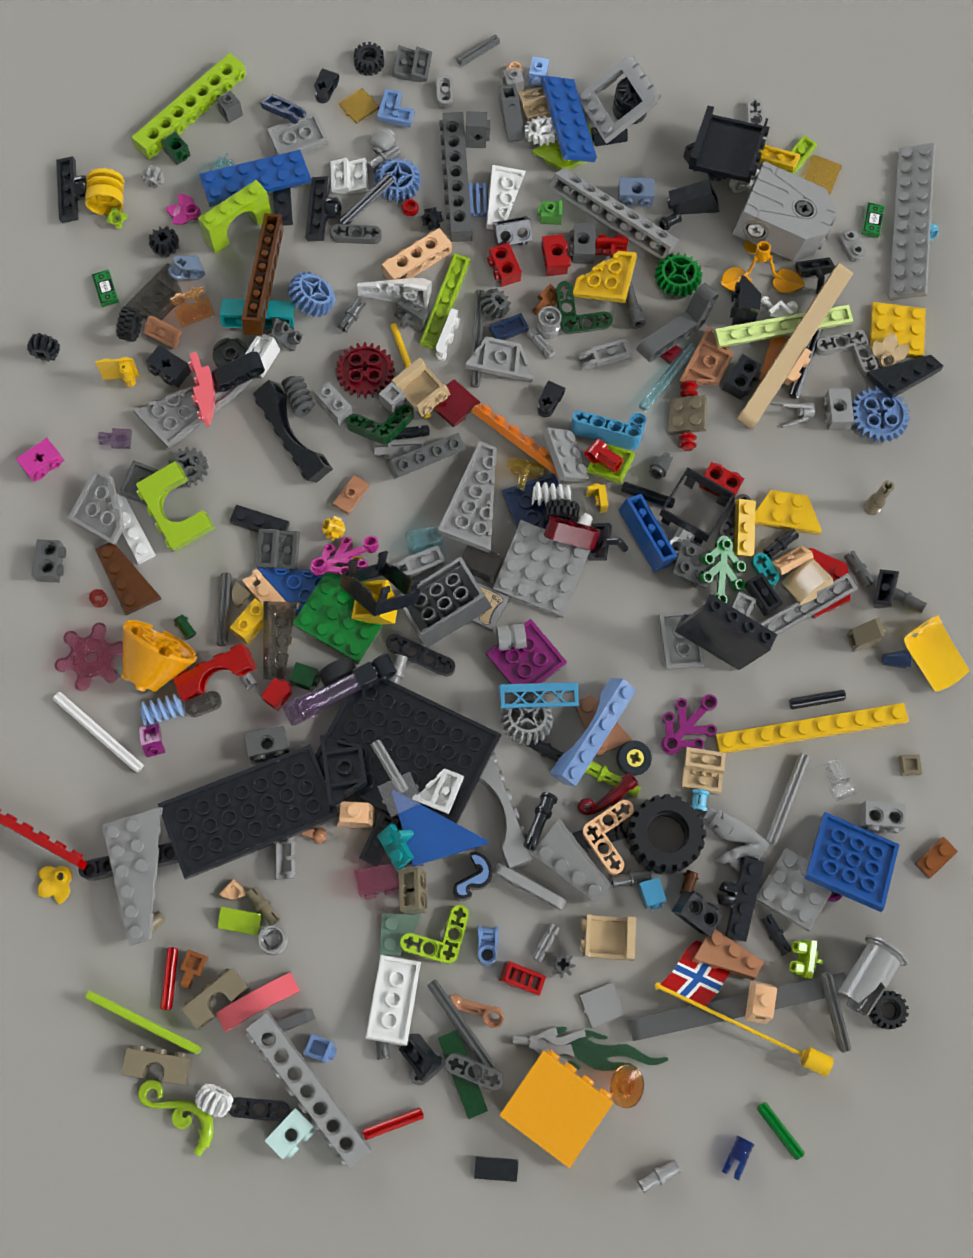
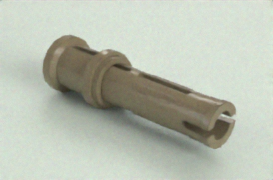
(877, 500)

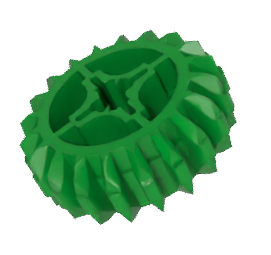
(678, 281)

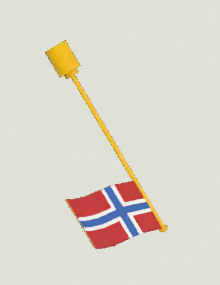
(700, 983)

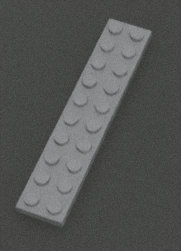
(912, 222)

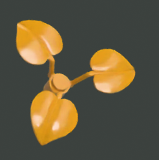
(785, 281)

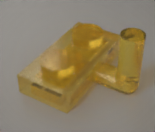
(525, 467)

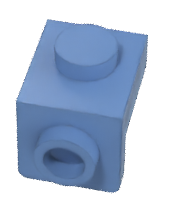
(320, 1049)

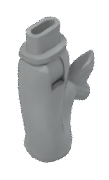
(736, 831)

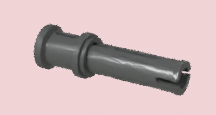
(634, 309)

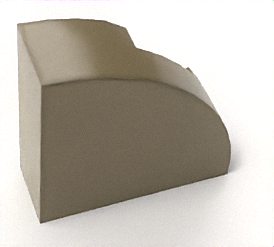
(240, 595)

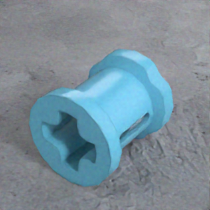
(702, 794)

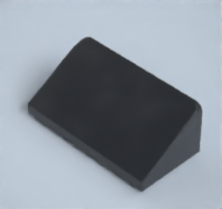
(599, 141)
(885, 588)
(763, 592)
(420, 1056)
(496, 1168)

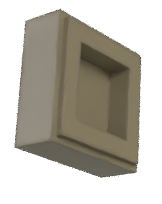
(910, 765)

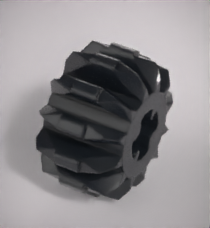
(164, 241)
(43, 347)

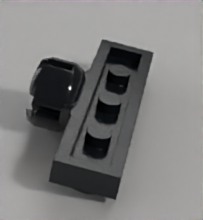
(69, 189)
(320, 208)
(741, 898)

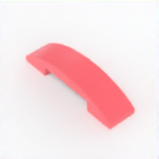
(257, 1001)

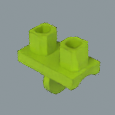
(807, 958)

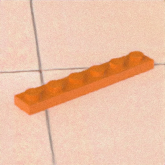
(514, 435)

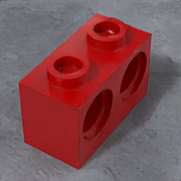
(507, 264)
(724, 476)

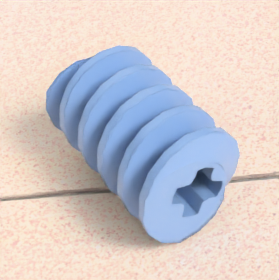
(161, 709)

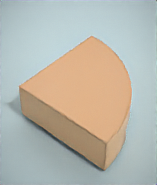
(233, 891)

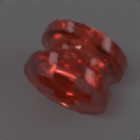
(98, 592)

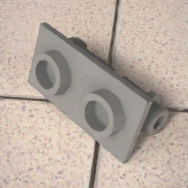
(283, 859)

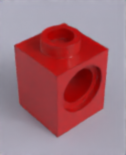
(277, 693)

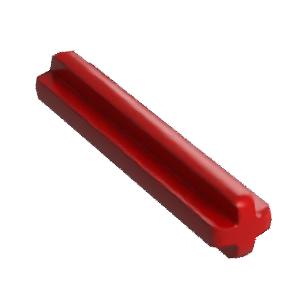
(169, 978)
(393, 1123)

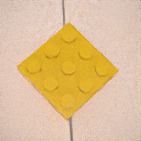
(903, 321)

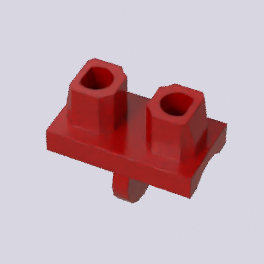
(610, 246)

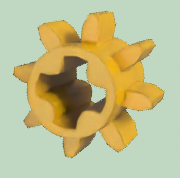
(333, 528)

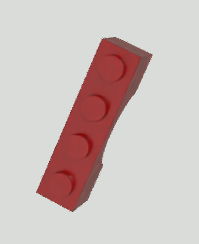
(194, 681)

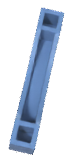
(576, 760)

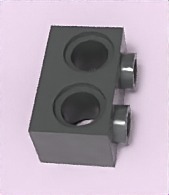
(43, 561)

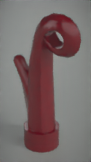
(612, 797)

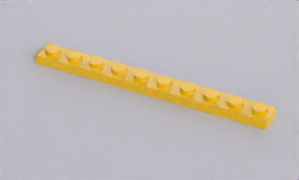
(811, 728)

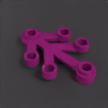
(687, 727)

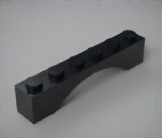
(273, 402)

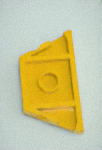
(787, 511)

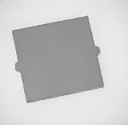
(602, 1005)

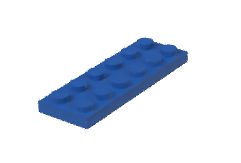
(568, 119)
(271, 172)

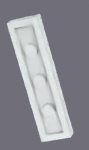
(133, 533)

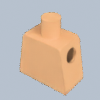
(356, 815)
(760, 1002)

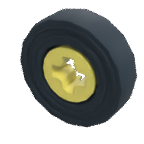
(625, 762)

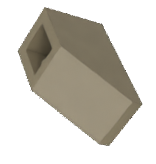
(866, 635)

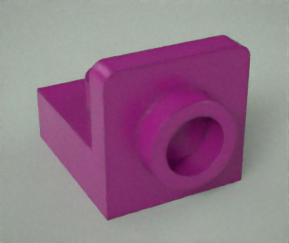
(151, 740)

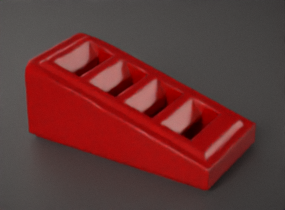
(508, 965)

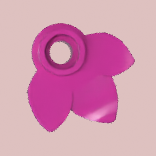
(182, 211)

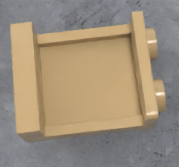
(421, 387)
(608, 937)

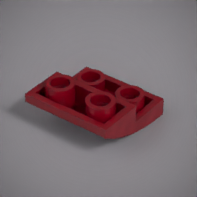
(457, 404)

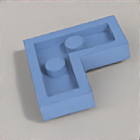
(392, 112)

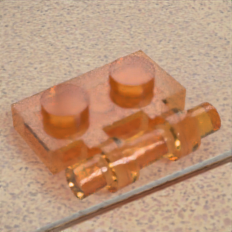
(193, 312)

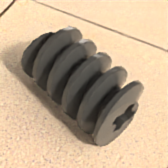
(298, 395)

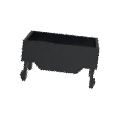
(692, 476)
(351, 584)

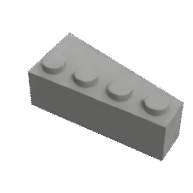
(571, 861)

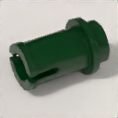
(184, 626)

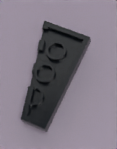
(902, 376)

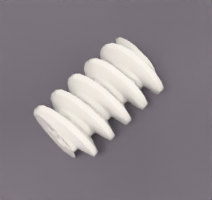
(545, 494)

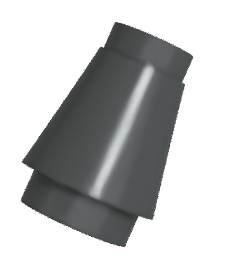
(660, 467)

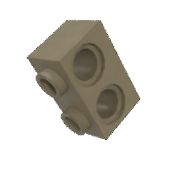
(413, 891)

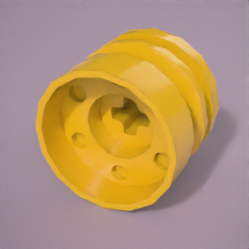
(104, 191)

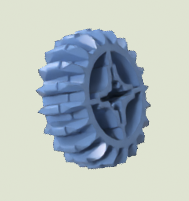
(408, 180)
(311, 294)

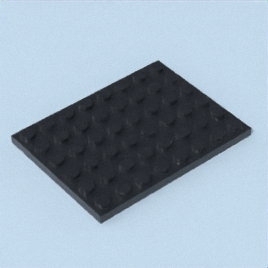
(418, 738)

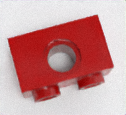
(555, 264)

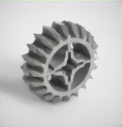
(526, 725)

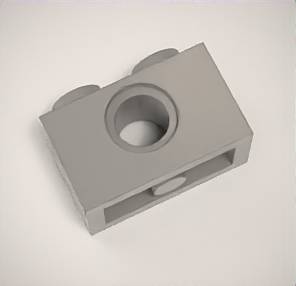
(841, 400)
(333, 403)

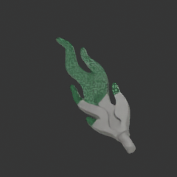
(584, 1050)

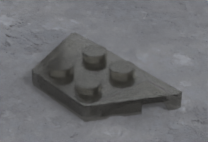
(155, 295)

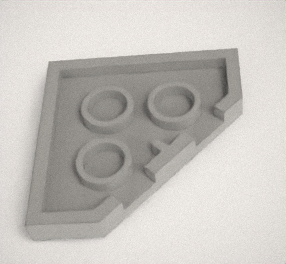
(99, 507)

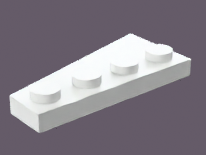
(502, 193)

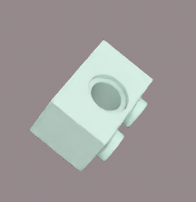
(278, 1141)

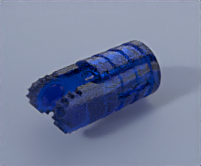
(740, 1152)

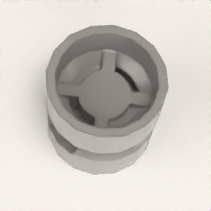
(549, 322)
(511, 637)
(272, 940)

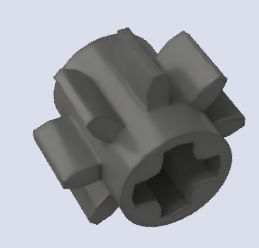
(558, 968)

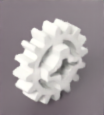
(540, 131)

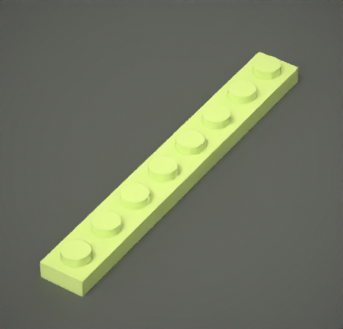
(776, 327)

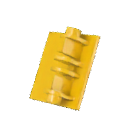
(119, 368)

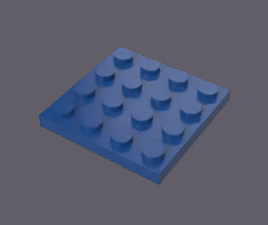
(852, 862)

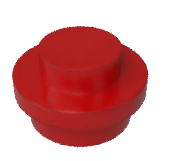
(410, 207)

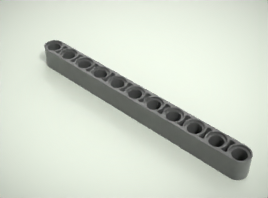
(731, 1007)

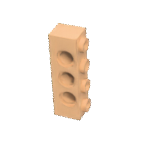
(427, 257)

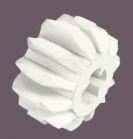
(214, 1100)

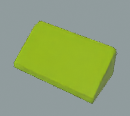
(239, 921)

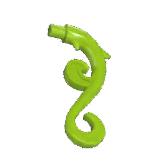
(178, 1120)

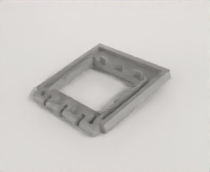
(641, 84)

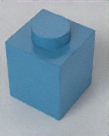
(652, 893)

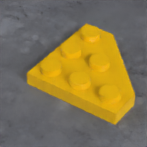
(608, 279)

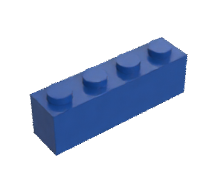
(647, 533)

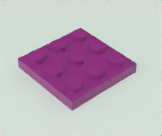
(528, 664)

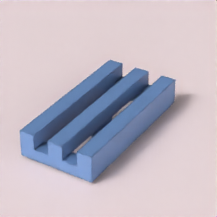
(477, 187)

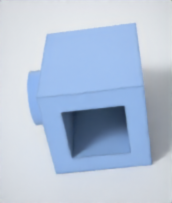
(537, 70)

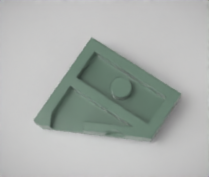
(393, 928)

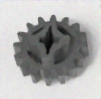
(187, 461)

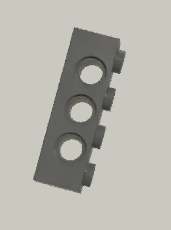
(426, 455)

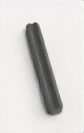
(224, 609)
(835, 1012)

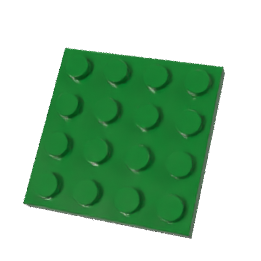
(329, 620)

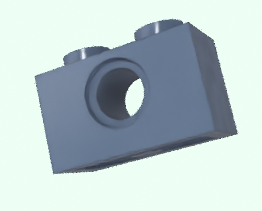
(630, 186)

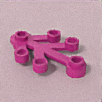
(322, 565)

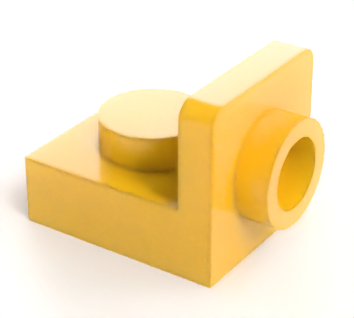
(600, 496)

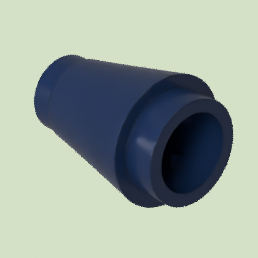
(897, 659)

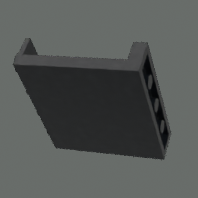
(728, 147)
(726, 633)

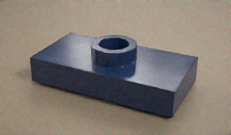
(509, 327)

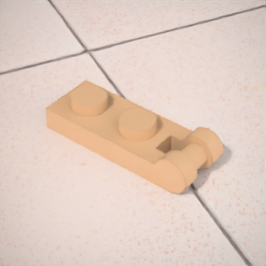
(264, 590)

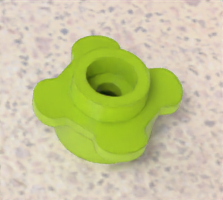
(116, 213)

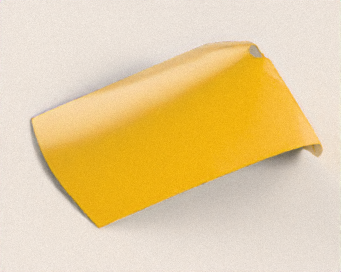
(936, 654)

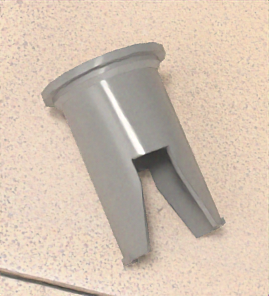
(871, 974)

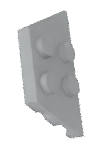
(500, 359)

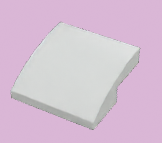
(349, 176)

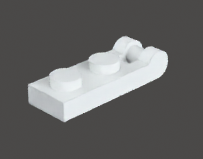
(447, 335)

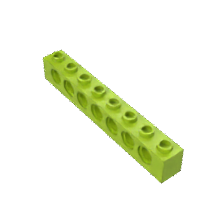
(189, 105)

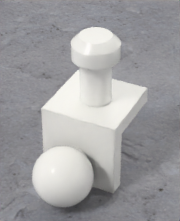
(780, 309)

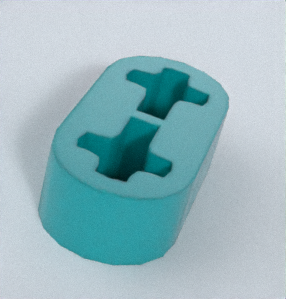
(768, 567)

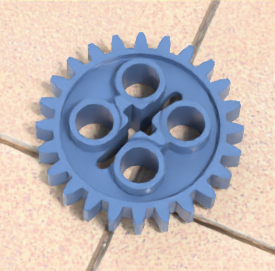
(894, 414)

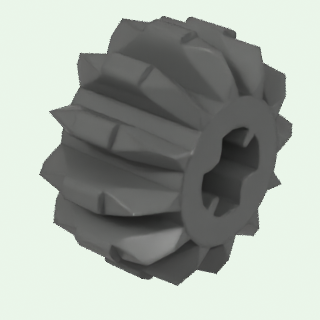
(495, 303)

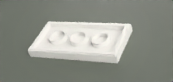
(393, 1000)

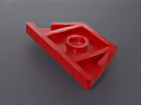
(836, 570)

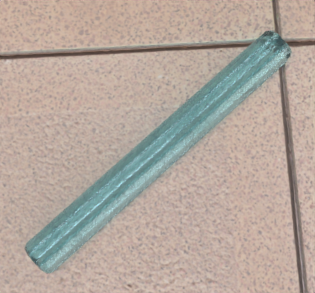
(667, 377)

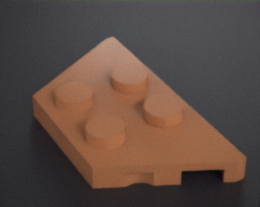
(707, 362)

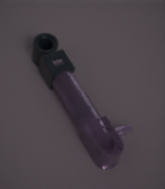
(362, 678)

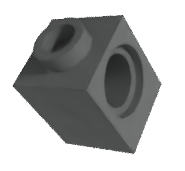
(229, 107)

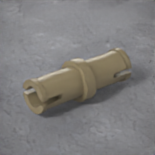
(263, 906)

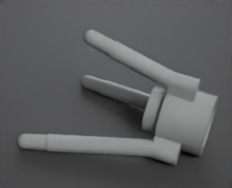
(804, 410)

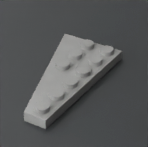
(177, 415)

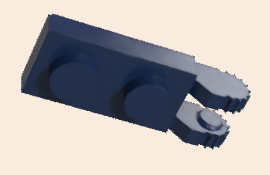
(283, 108)

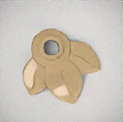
(890, 349)

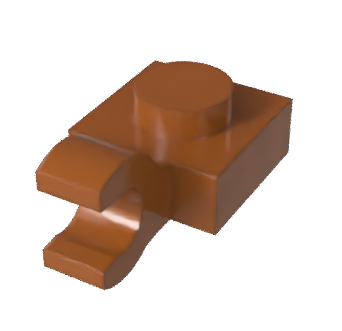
(547, 298)
(192, 965)

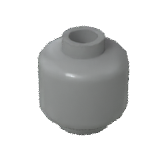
(383, 140)

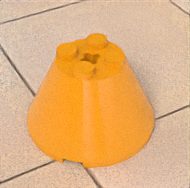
(151, 656)

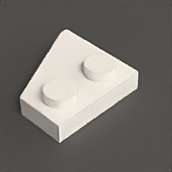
(442, 791)

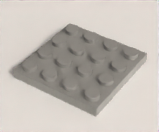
(540, 570)

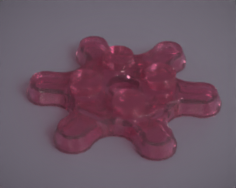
(79, 651)

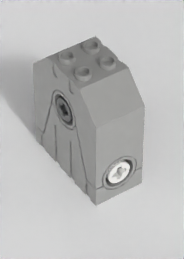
(786, 213)

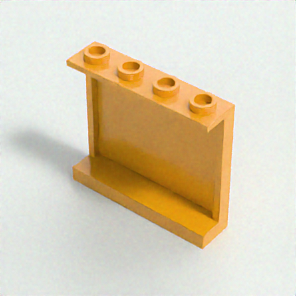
(557, 1107)

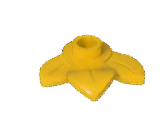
(53, 885)

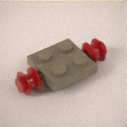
(688, 415)

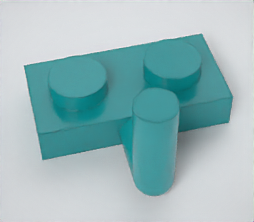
(395, 845)

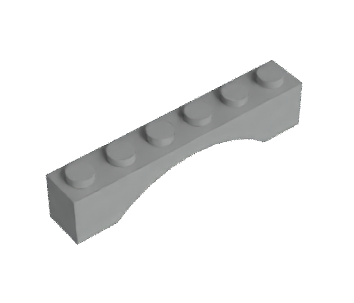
(513, 848)

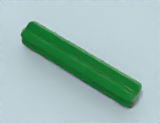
(780, 1130)

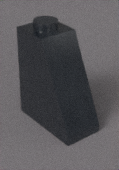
(694, 199)

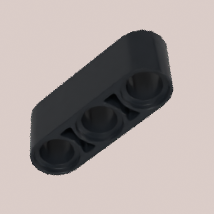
(238, 371)

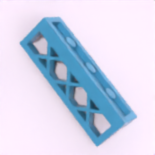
(536, 689)

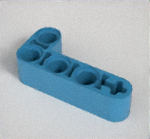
(609, 430)

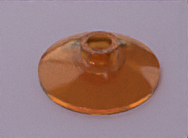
(627, 1086)

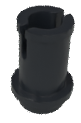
(666, 222)

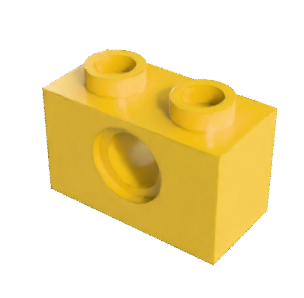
(249, 622)

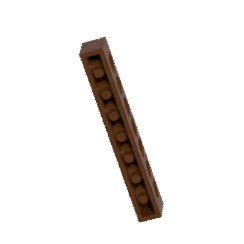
(262, 275)

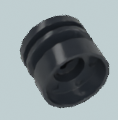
(626, 99)

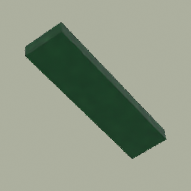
(468, 1091)

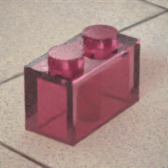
(377, 880)

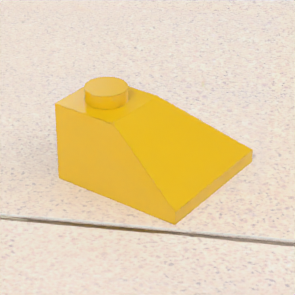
(361, 614)

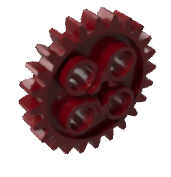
(365, 356)

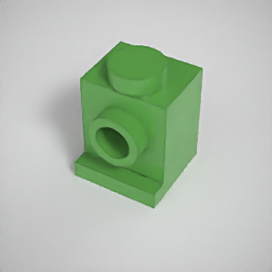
(550, 212)

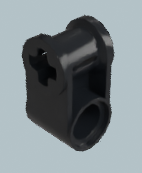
(325, 85)
(550, 398)

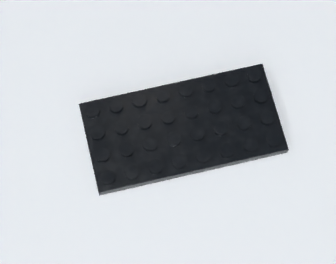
(247, 811)

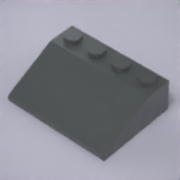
(446, 602)

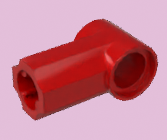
(600, 453)

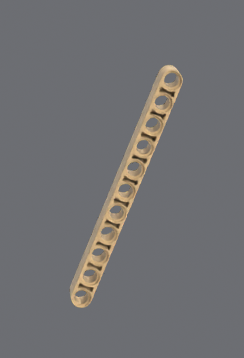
(794, 346)

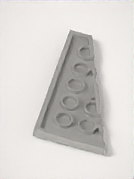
(471, 507)
(134, 864)

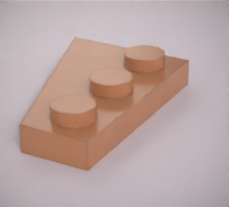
(617, 737)
(726, 954)

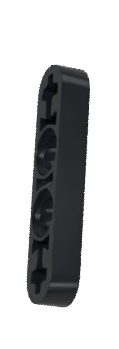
(422, 651)

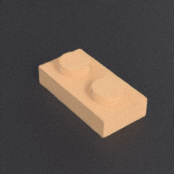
(801, 362)
(792, 560)

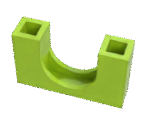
(216, 221)
(154, 491)

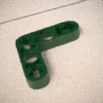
(573, 317)
(384, 432)

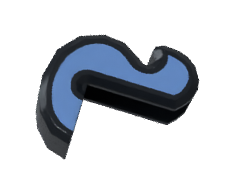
(476, 881)

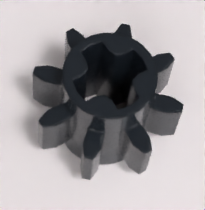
(432, 218)

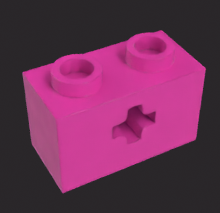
(31, 460)

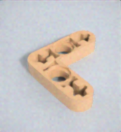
(602, 829)

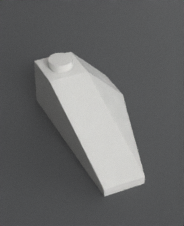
(412, 289)

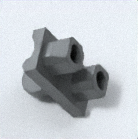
(409, 316)
(284, 334)

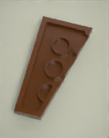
(126, 580)

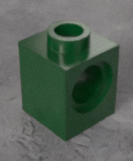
(176, 148)
(304, 677)

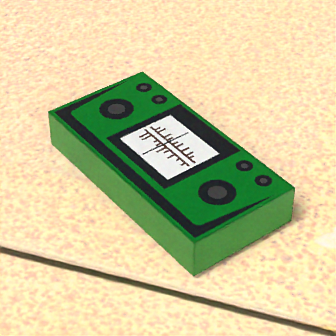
(872, 220)
(105, 288)

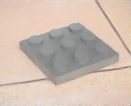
(791, 894)

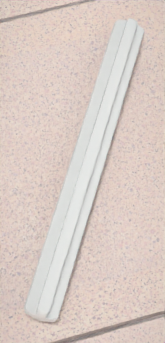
(98, 732)

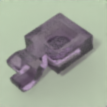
(118, 438)

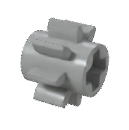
(153, 176)

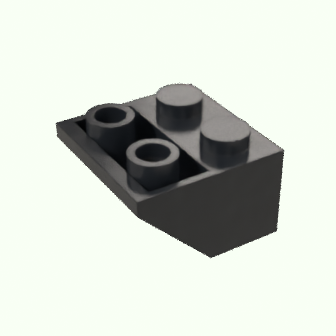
(745, 301)

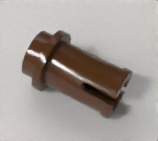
(689, 881)

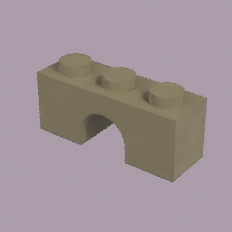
(199, 1008)
(139, 1060)

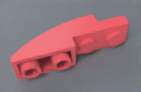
(204, 390)

